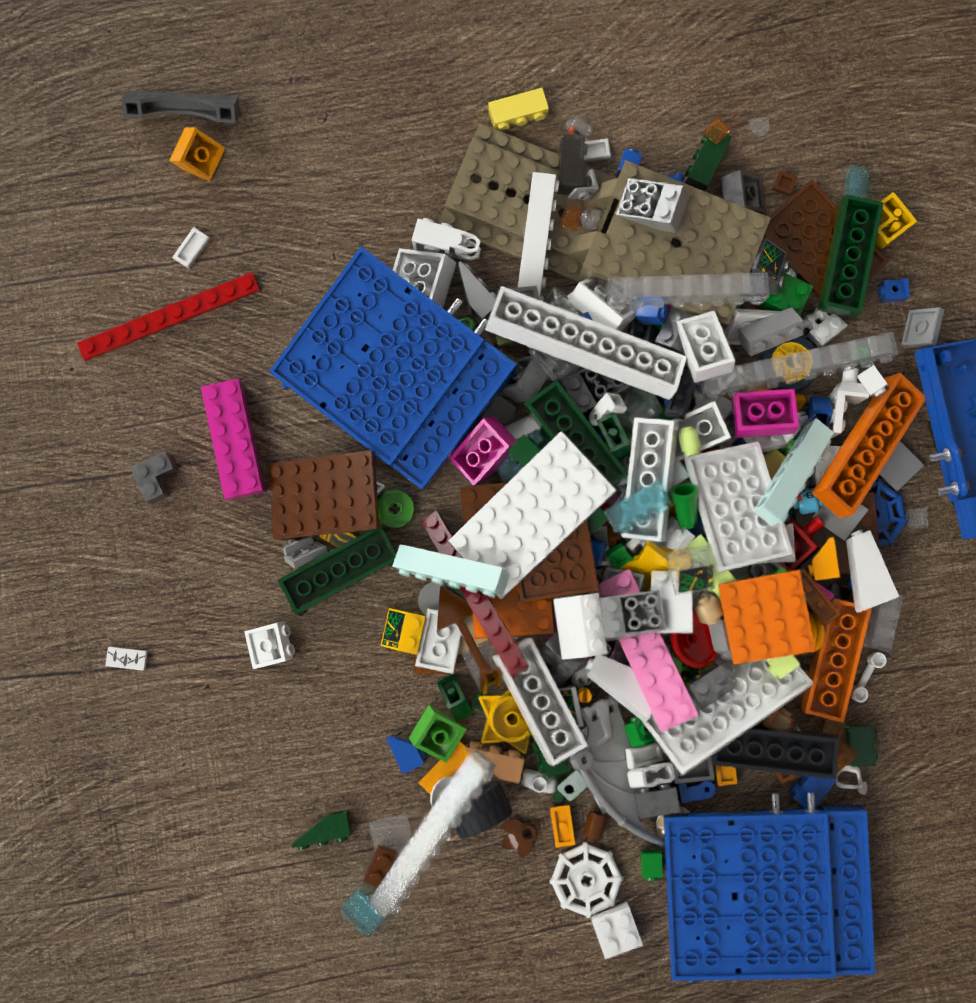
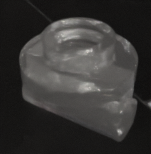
(590, 218)

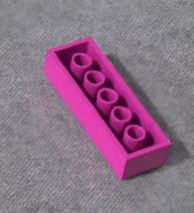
(233, 439)

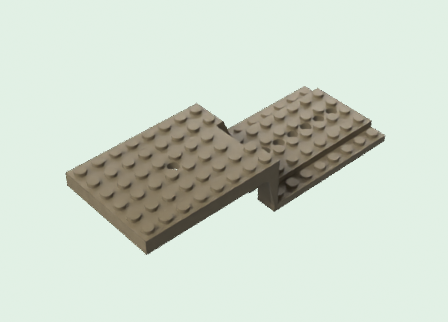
(712, 233)

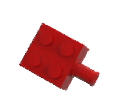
(804, 543)

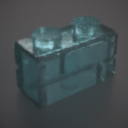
(361, 913)

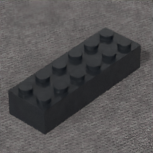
(782, 752)

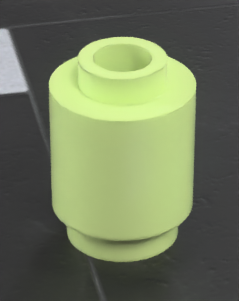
(689, 441)

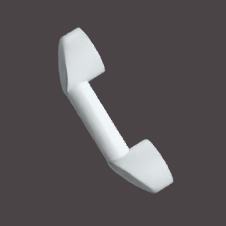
(859, 692)

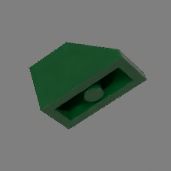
(455, 698)

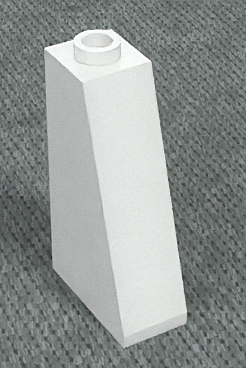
(868, 572)
(620, 683)

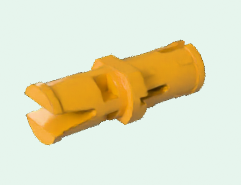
(584, 695)

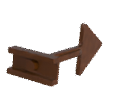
(454, 610)

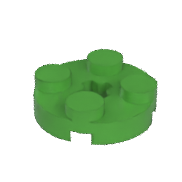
(403, 501)

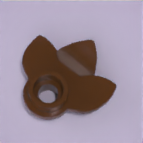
(516, 838)

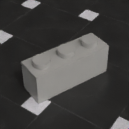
(771, 331)

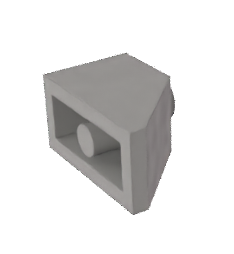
(720, 640)

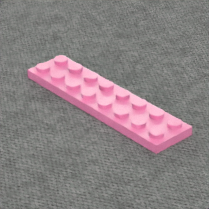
(653, 665)

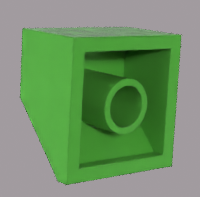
(437, 734)

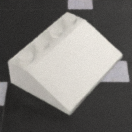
(427, 272)

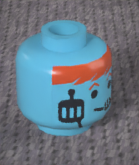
(807, 502)

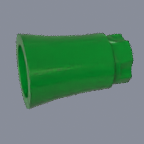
(685, 504)

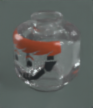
(579, 126)

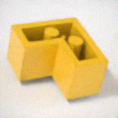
(894, 219)

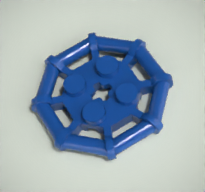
(885, 512)

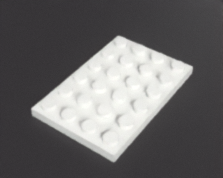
(728, 492)

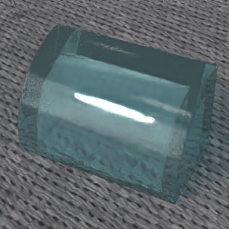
(856, 182)

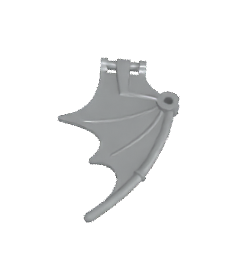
(605, 766)

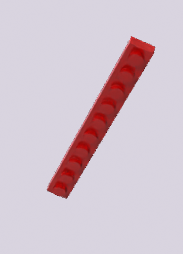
(168, 316)

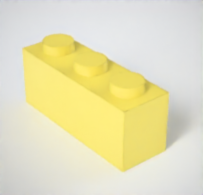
(518, 109)

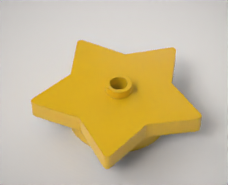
(649, 559)
(497, 725)

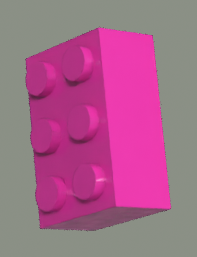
(765, 413)
(483, 450)

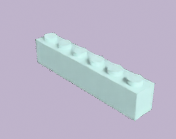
(794, 472)
(452, 570)

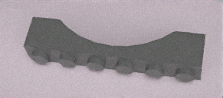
(148, 103)

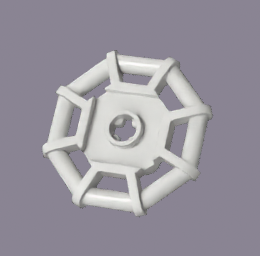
(597, 883)

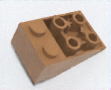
(508, 764)

